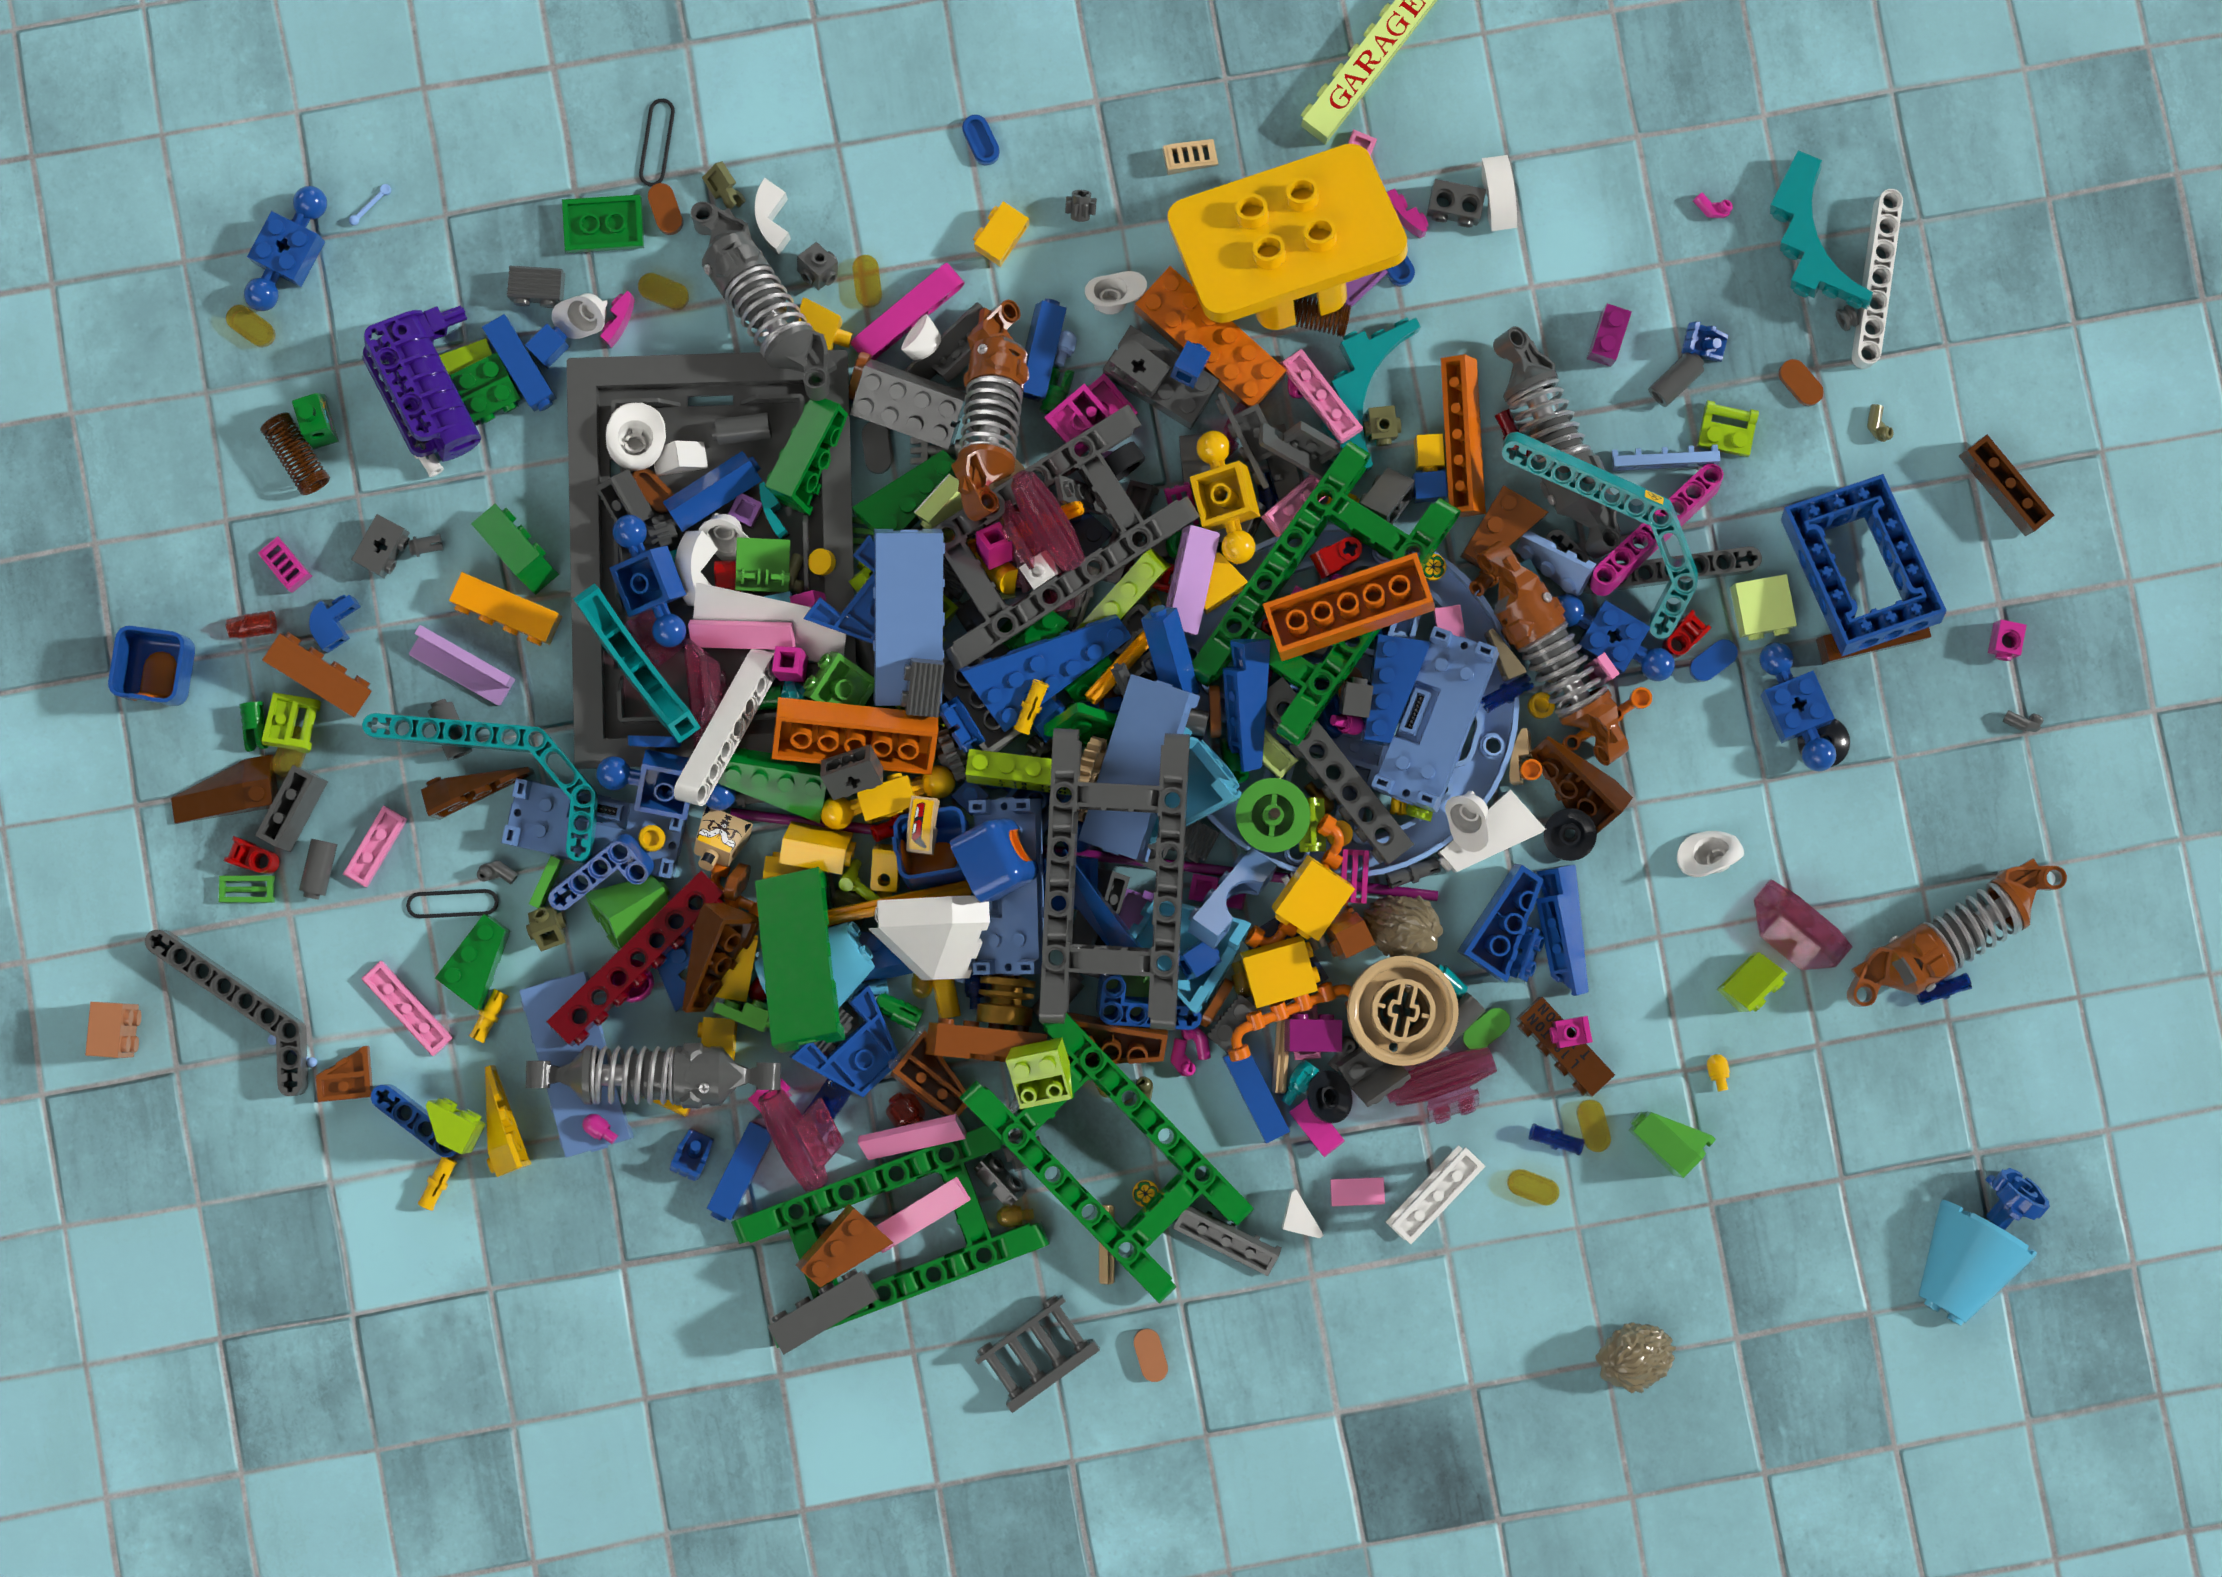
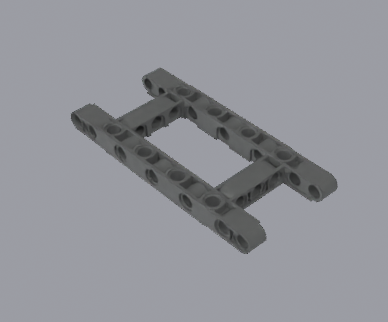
(1070, 584)
(1062, 871)

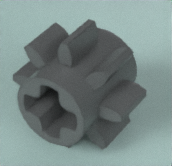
(1080, 205)
(662, 531)
(1038, 748)

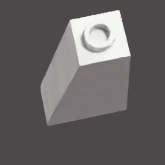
(1508, 825)

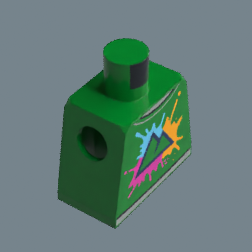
(313, 418)

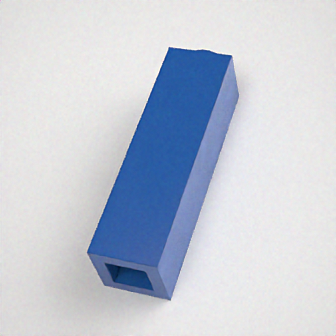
(1042, 347)
(519, 363)
(713, 490)
(1169, 648)
(1257, 1098)
(740, 1172)

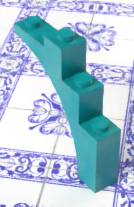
(1801, 240)
(1363, 360)
(635, 664)

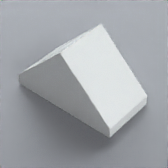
(681, 457)
(1298, 1217)

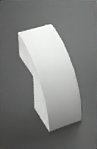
(1500, 191)
(767, 205)
(691, 557)

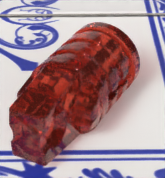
(252, 625)

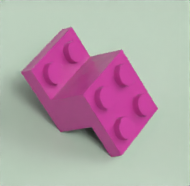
(1085, 409)

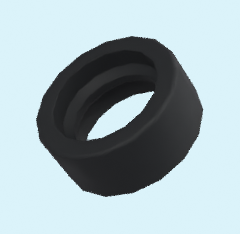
(1125, 460)

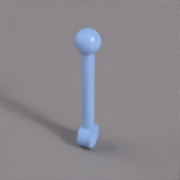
(384, 190)
(311, 1062)

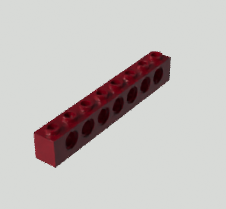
(640, 943)

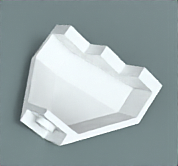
(933, 933)

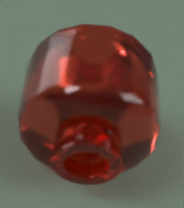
(904, 1110)

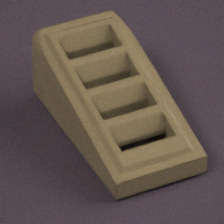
(1507, 662)

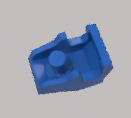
(1704, 341)
(692, 1155)

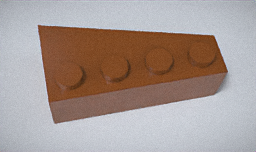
(317, 674)
(976, 1042)
(1122, 1043)

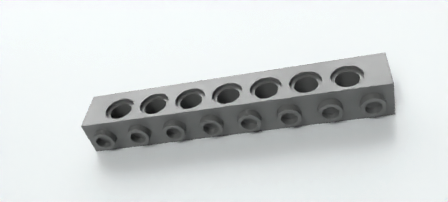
(1398, 841)

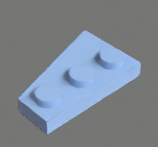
(1561, 567)

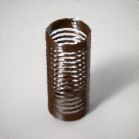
(1312, 308)
(291, 443)

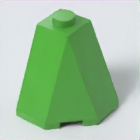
(627, 907)
(1670, 1142)

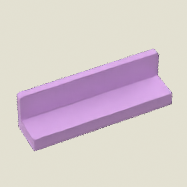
(1192, 575)
(461, 666)

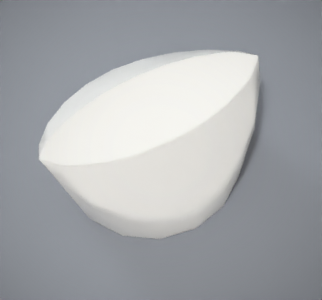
(921, 339)

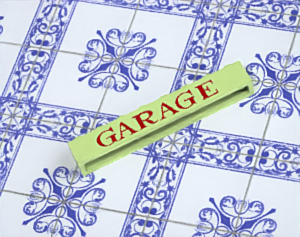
(1363, 67)

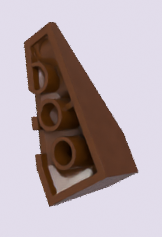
(1581, 783)
(236, 790)
(452, 794)
(716, 943)

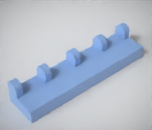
(1665, 460)

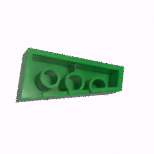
(807, 454)
(896, 502)
(778, 782)

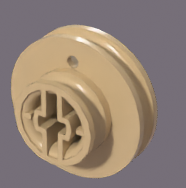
(1434, 1015)

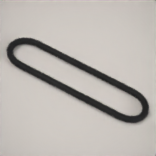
(646, 142)
(450, 893)

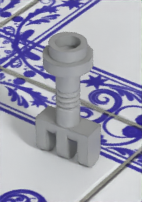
(930, 450)

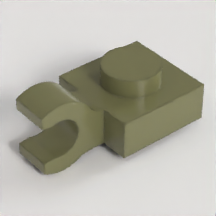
(720, 184)

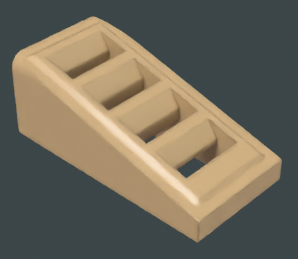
(1182, 166)

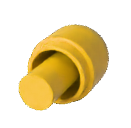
(1718, 1071)

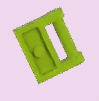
(1727, 437)
(282, 721)

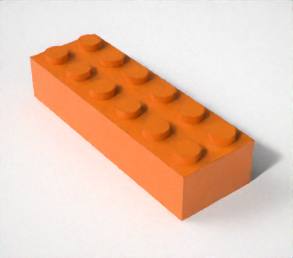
(1235, 359)
(1349, 606)
(821, 730)

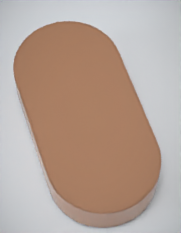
(1150, 1355)

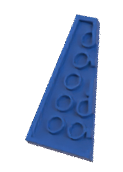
(1056, 661)

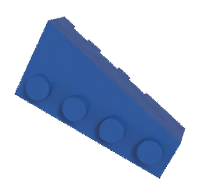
(1393, 675)
(1499, 929)

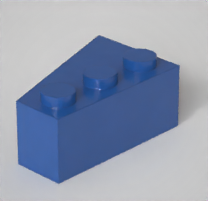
(885, 961)

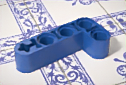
(595, 874)
(1125, 1003)
(415, 1123)

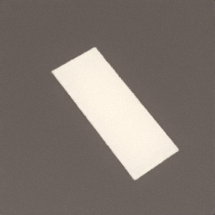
(732, 605)

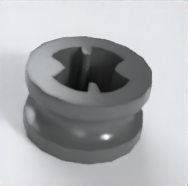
(1847, 317)

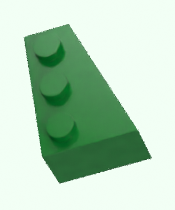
(514, 548)
(474, 962)

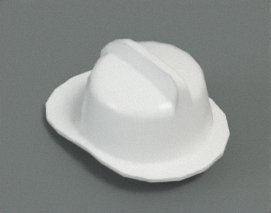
(1114, 291)
(580, 315)
(723, 532)
(1468, 821)

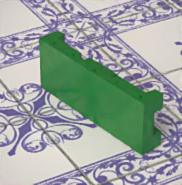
(798, 959)

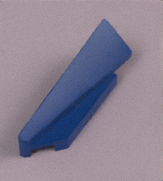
(1246, 700)
(1099, 912)
(1562, 927)

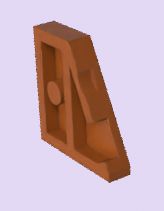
(347, 1078)

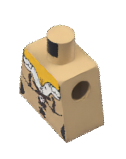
(720, 838)

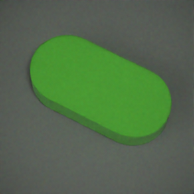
(1486, 1029)

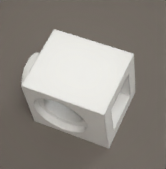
(1043, 570)

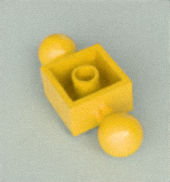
(1211, 488)
(888, 798)

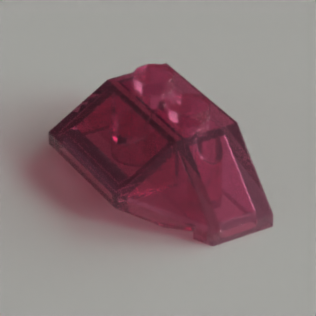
(703, 685)
(1798, 929)

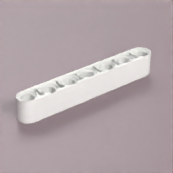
(1883, 268)
(726, 728)

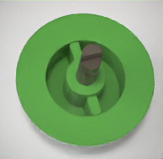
(1272, 815)

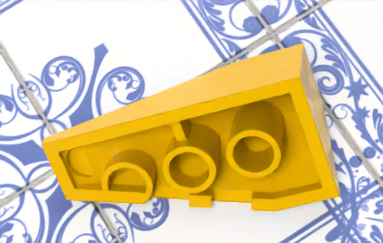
(504, 1139)

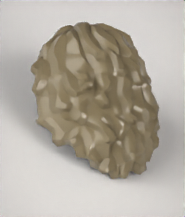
(1403, 925)
(1636, 1357)

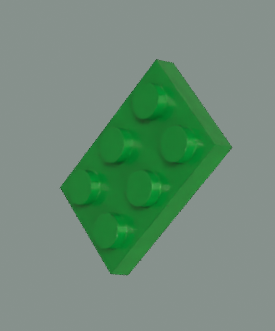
(603, 223)
(1085, 718)

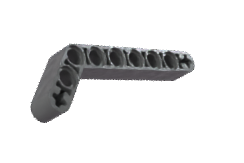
(1656, 566)
(234, 998)

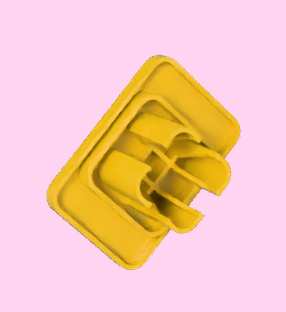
(1288, 236)

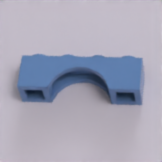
(1249, 876)

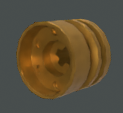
(1005, 1000)

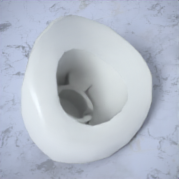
(635, 436)
(1700, 848)

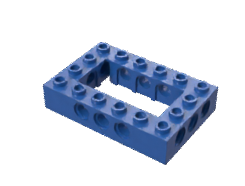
(1874, 502)

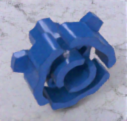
(2016, 1198)

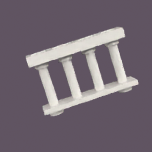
(1435, 1194)

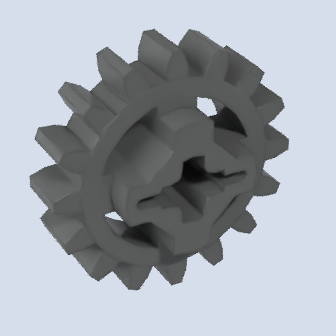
(950, 755)

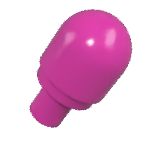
(1348, 724)
(598, 1128)

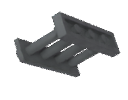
(1039, 1379)

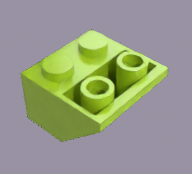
(1752, 982)
(1040, 1073)
(454, 1127)

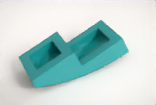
(770, 506)

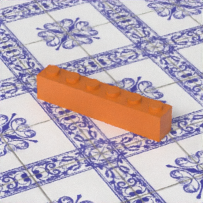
(1463, 434)

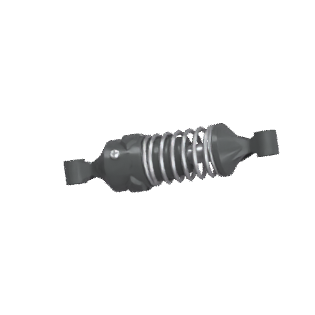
(758, 297)
(1529, 382)
(682, 1074)

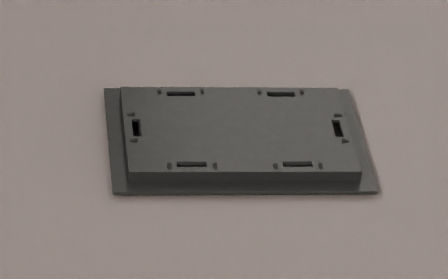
(603, 699)

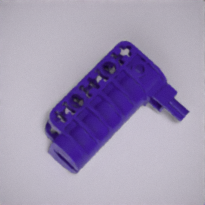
(420, 382)

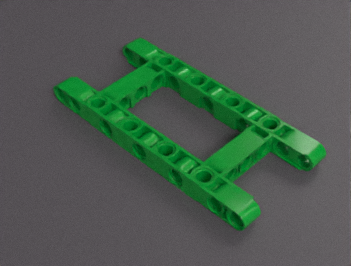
(1282, 563)
(877, 1180)
(1161, 1209)

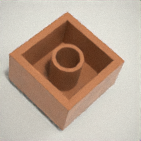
(113, 1029)

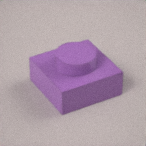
(746, 509)

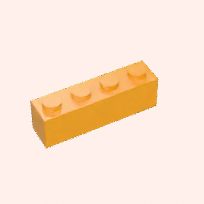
(505, 608)

